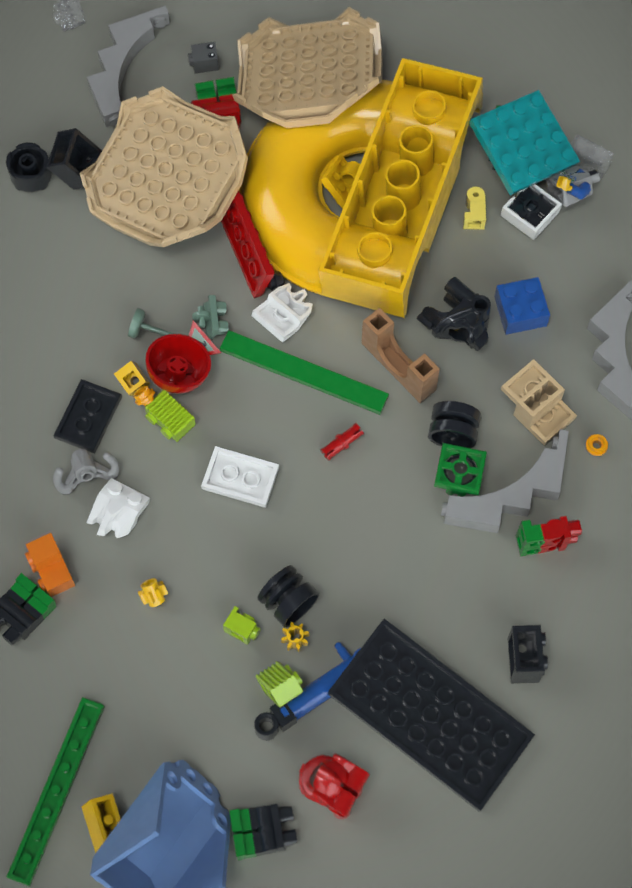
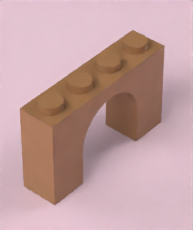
(417, 377)

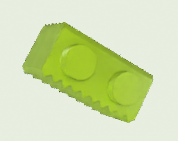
(169, 416)
(280, 683)

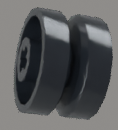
(454, 424)

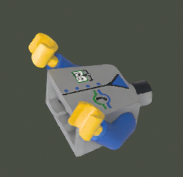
(572, 185)

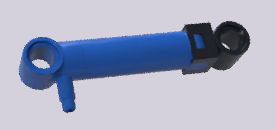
(312, 697)

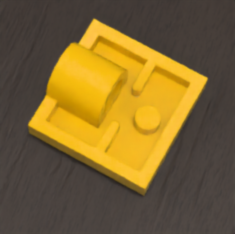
(339, 178)

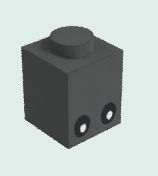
(203, 57)

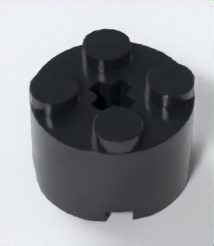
(28, 167)

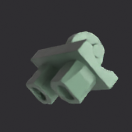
(208, 317)

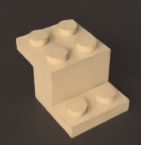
(538, 402)

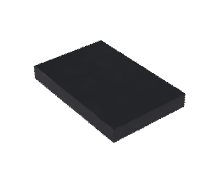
(87, 416)

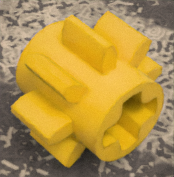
(153, 592)
(298, 642)

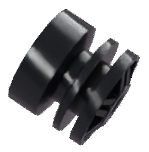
(284, 593)

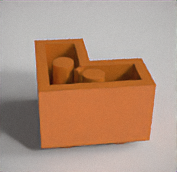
(48, 561)

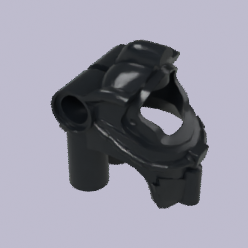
(466, 320)

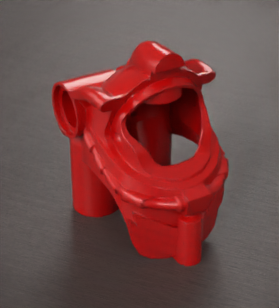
(328, 780)

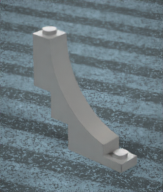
(128, 39)
(610, 328)
(485, 510)

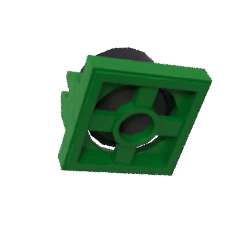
(459, 472)

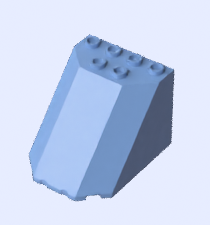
(168, 836)

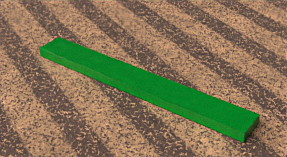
(304, 372)
(55, 792)

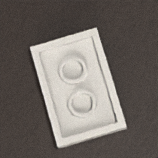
(240, 476)

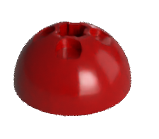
(177, 363)

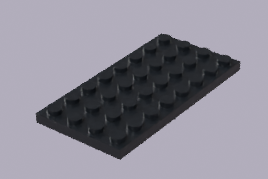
(431, 714)

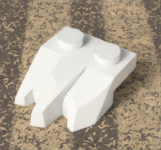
(283, 312)
(117, 508)

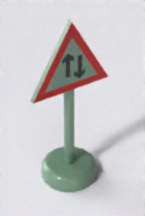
(195, 331)

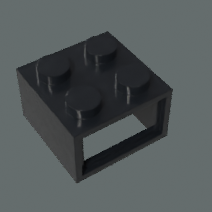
(71, 156)
(531, 664)

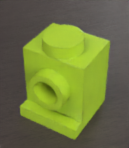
(241, 626)

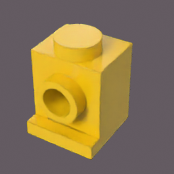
(127, 374)

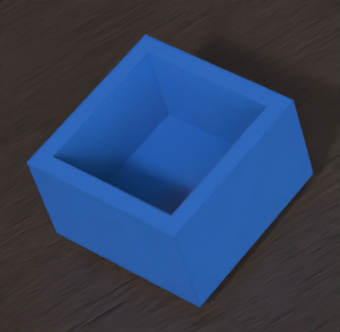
(522, 305)

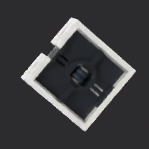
(531, 210)

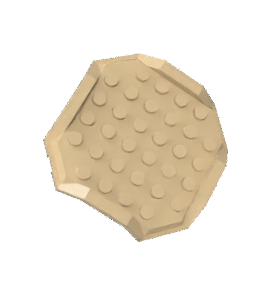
(308, 69)
(166, 170)

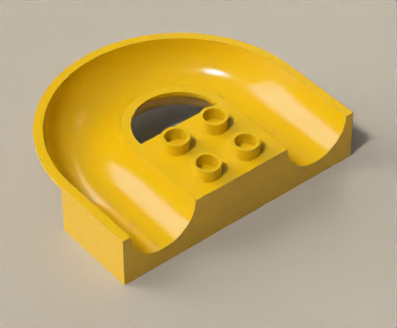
(391, 215)

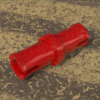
(342, 441)

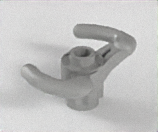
(85, 469)

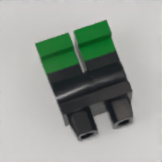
(24, 609)
(263, 830)

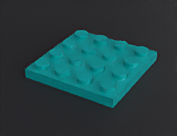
(524, 142)

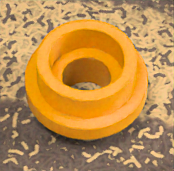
(144, 396)
(599, 439)

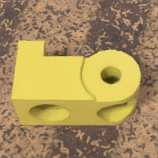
(477, 209)

